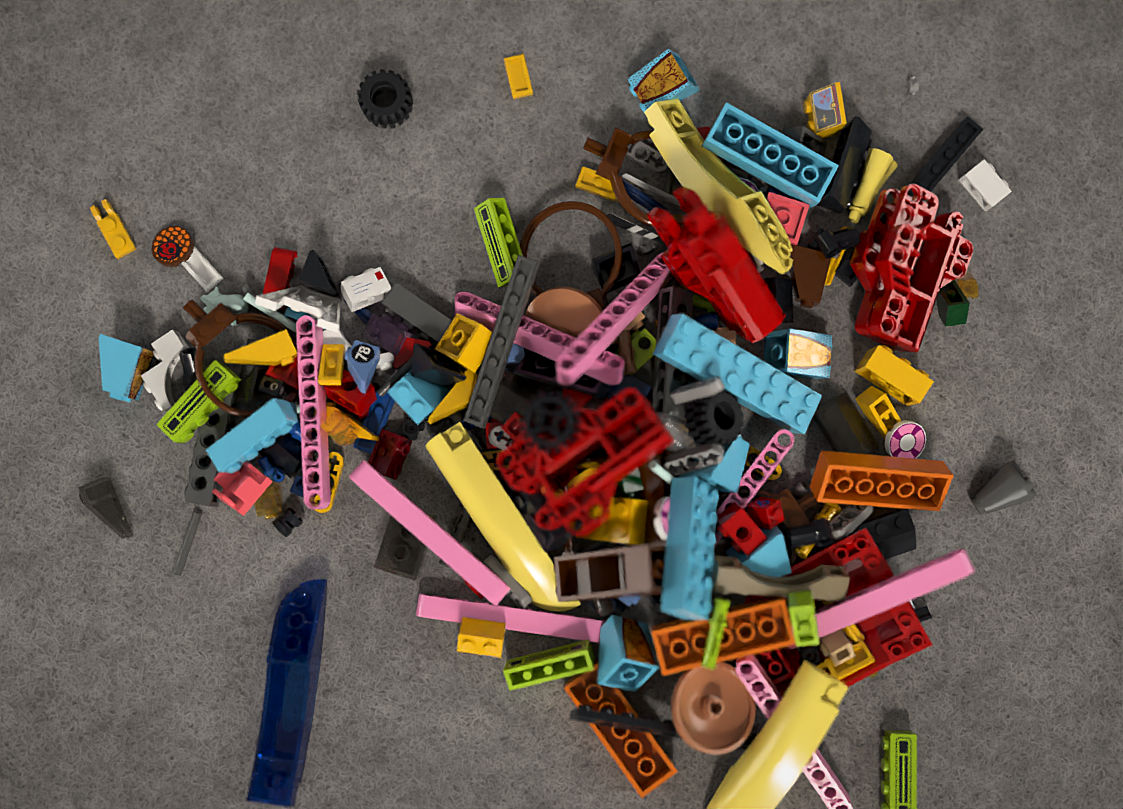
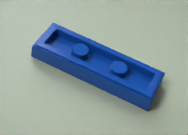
(376, 420)

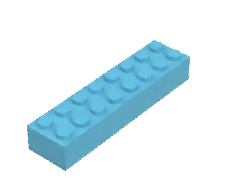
(748, 378)

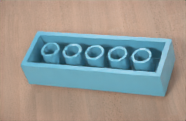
(769, 155)
(690, 549)

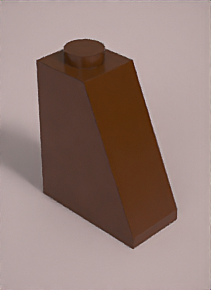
(808, 275)

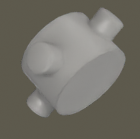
(913, 85)

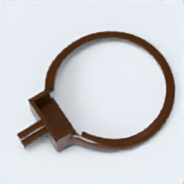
(610, 165)
(597, 294)
(210, 326)
(792, 510)

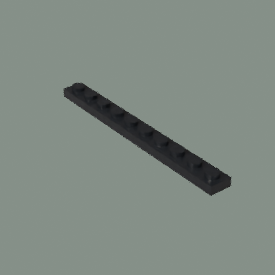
(929, 176)
(628, 721)

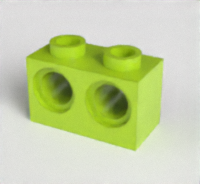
(641, 356)
(803, 618)

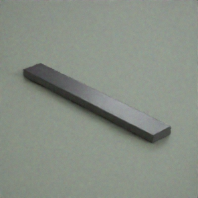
(501, 341)

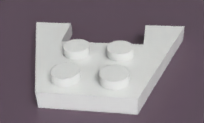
(304, 299)

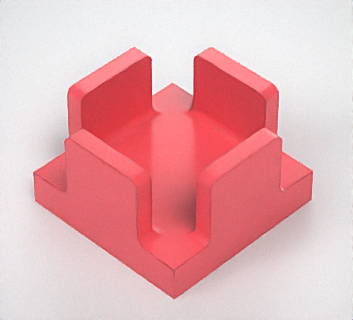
(790, 214)
(241, 487)

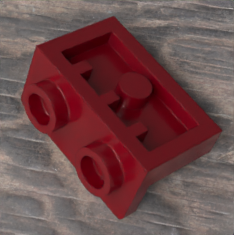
(389, 454)

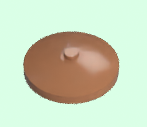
(564, 310)
(712, 709)

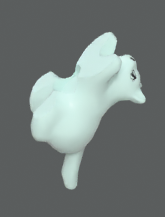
(233, 303)

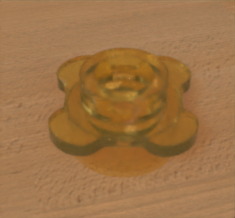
(973, 288)

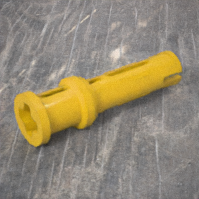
(829, 511)

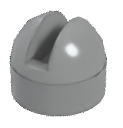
(802, 488)

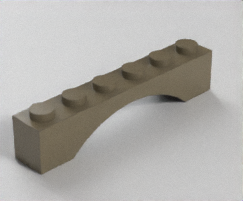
(825, 581)

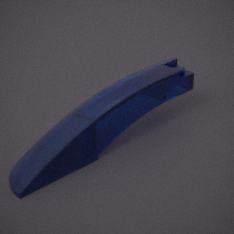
(289, 695)

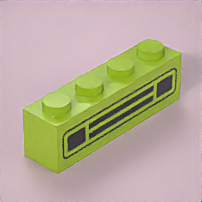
(498, 237)
(194, 405)
(549, 665)
(899, 769)

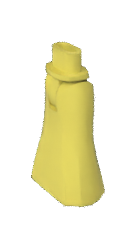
(876, 171)

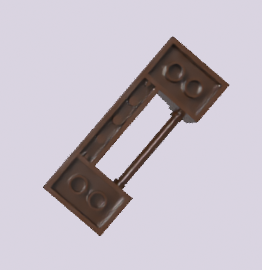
(618, 571)

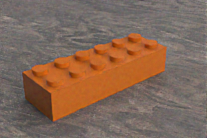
(880, 481)
(749, 630)
(634, 751)

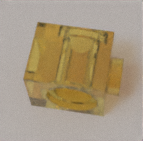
(340, 428)
(273, 494)

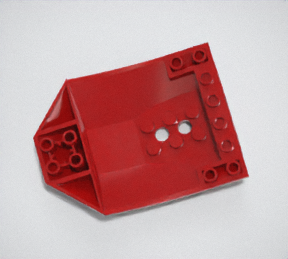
(887, 634)

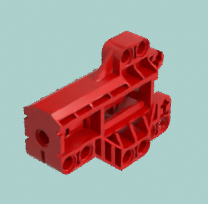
(714, 264)
(893, 307)
(596, 489)

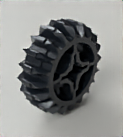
(540, 427)

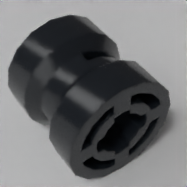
(287, 522)

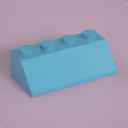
(253, 435)

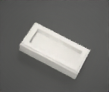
(202, 270)

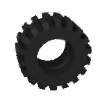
(385, 82)
(714, 418)

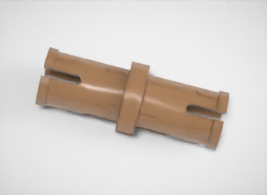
(627, 352)

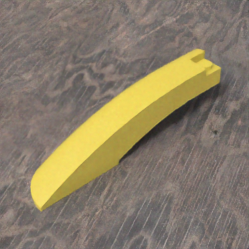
(718, 186)
(496, 516)
(783, 744)

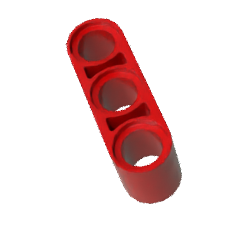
(280, 270)

